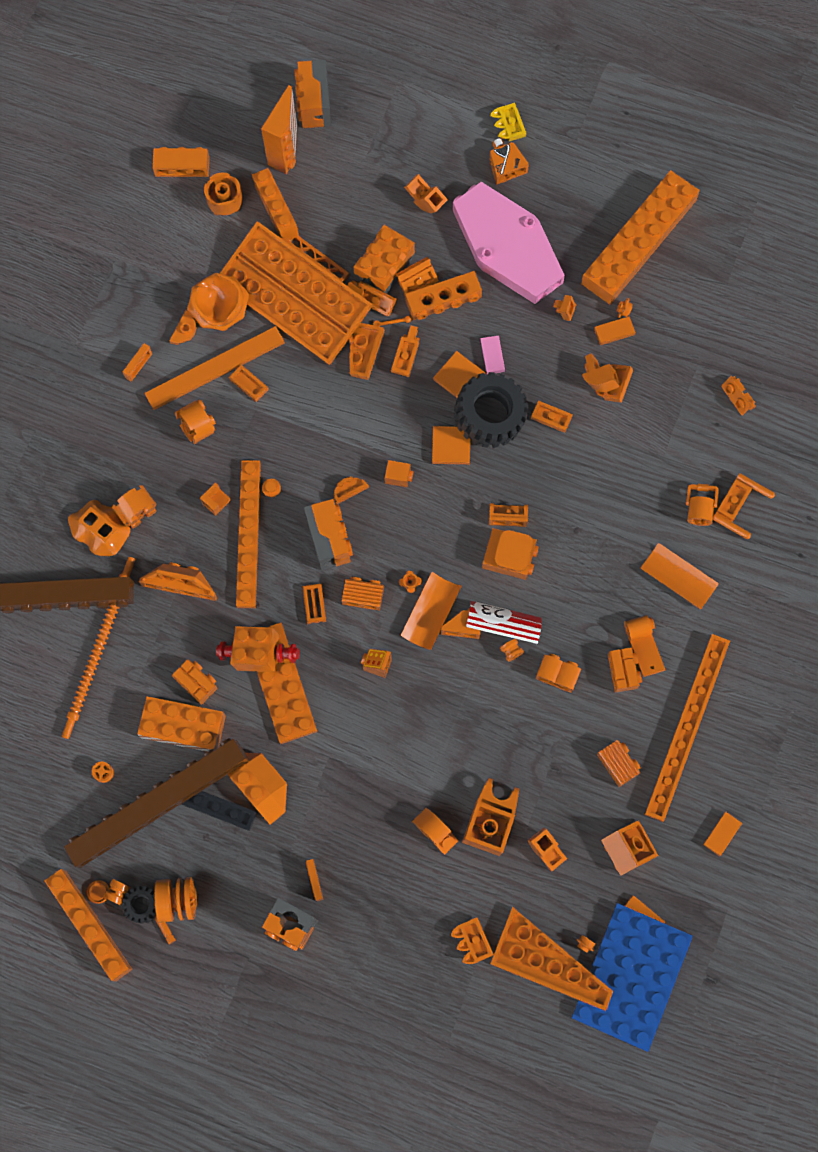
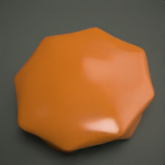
(218, 302)

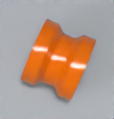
(511, 650)
(98, 771)

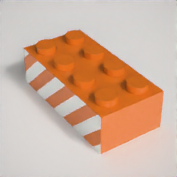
(181, 724)

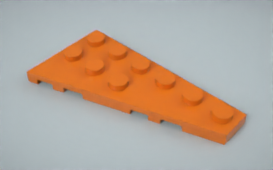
(537, 958)

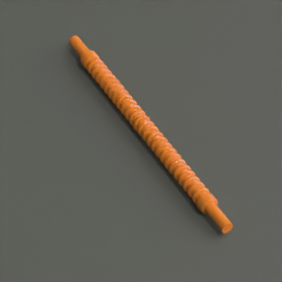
(89, 672)

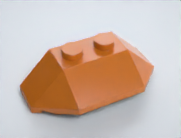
(179, 580)
(262, 786)

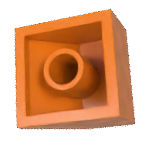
(629, 848)

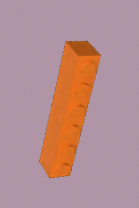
(88, 925)

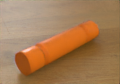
(166, 931)

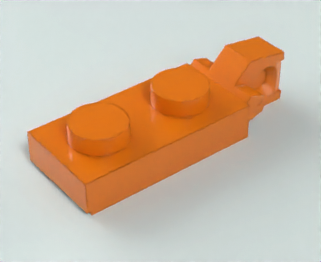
(381, 301)
(406, 353)

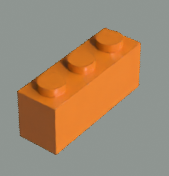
(181, 162)

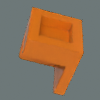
(215, 499)

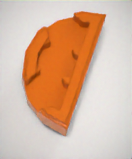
(185, 329)
(349, 487)

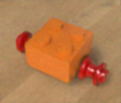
(256, 649)

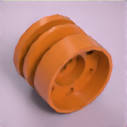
(177, 899)

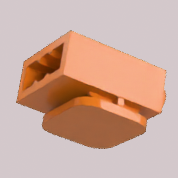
(510, 553)

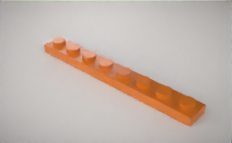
(248, 534)

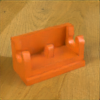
(508, 515)

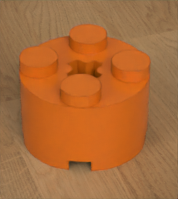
(223, 194)
(195, 421)
(135, 506)

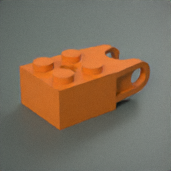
(496, 814)

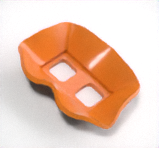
(89, 534)

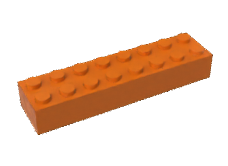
(640, 237)

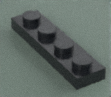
(222, 810)

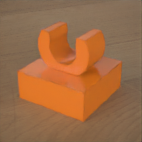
(565, 307)

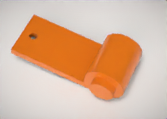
(642, 642)

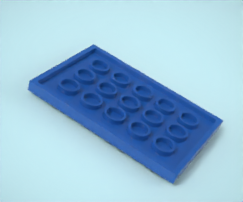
(640, 965)

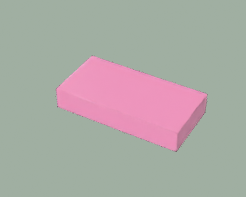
(492, 354)

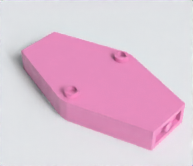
(508, 242)

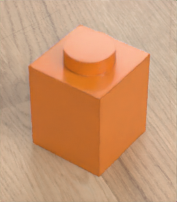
(398, 473)

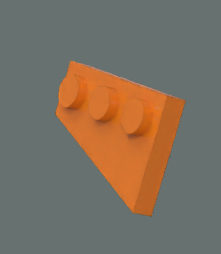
(364, 349)

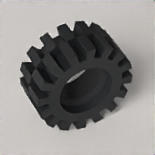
(129, 903)

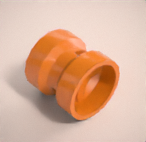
(116, 892)

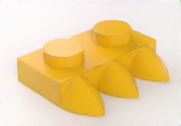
(509, 121)

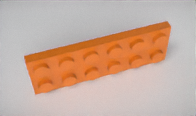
(286, 698)

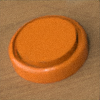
(96, 891)

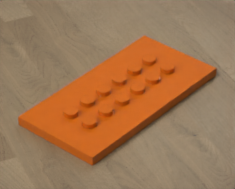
(296, 293)

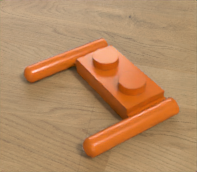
(735, 499)

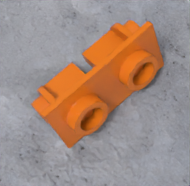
(734, 390)

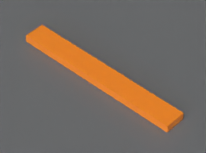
(214, 368)

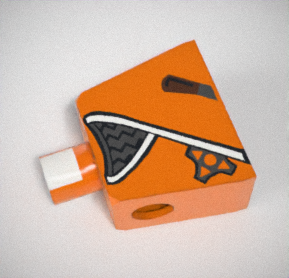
(507, 161)

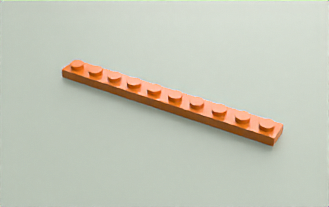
(687, 728)

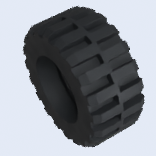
(497, 388)

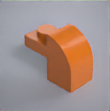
(425, 198)
(600, 378)
(435, 830)
(547, 849)

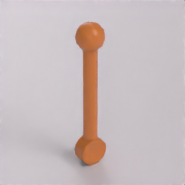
(407, 319)

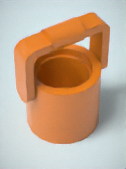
(701, 507)

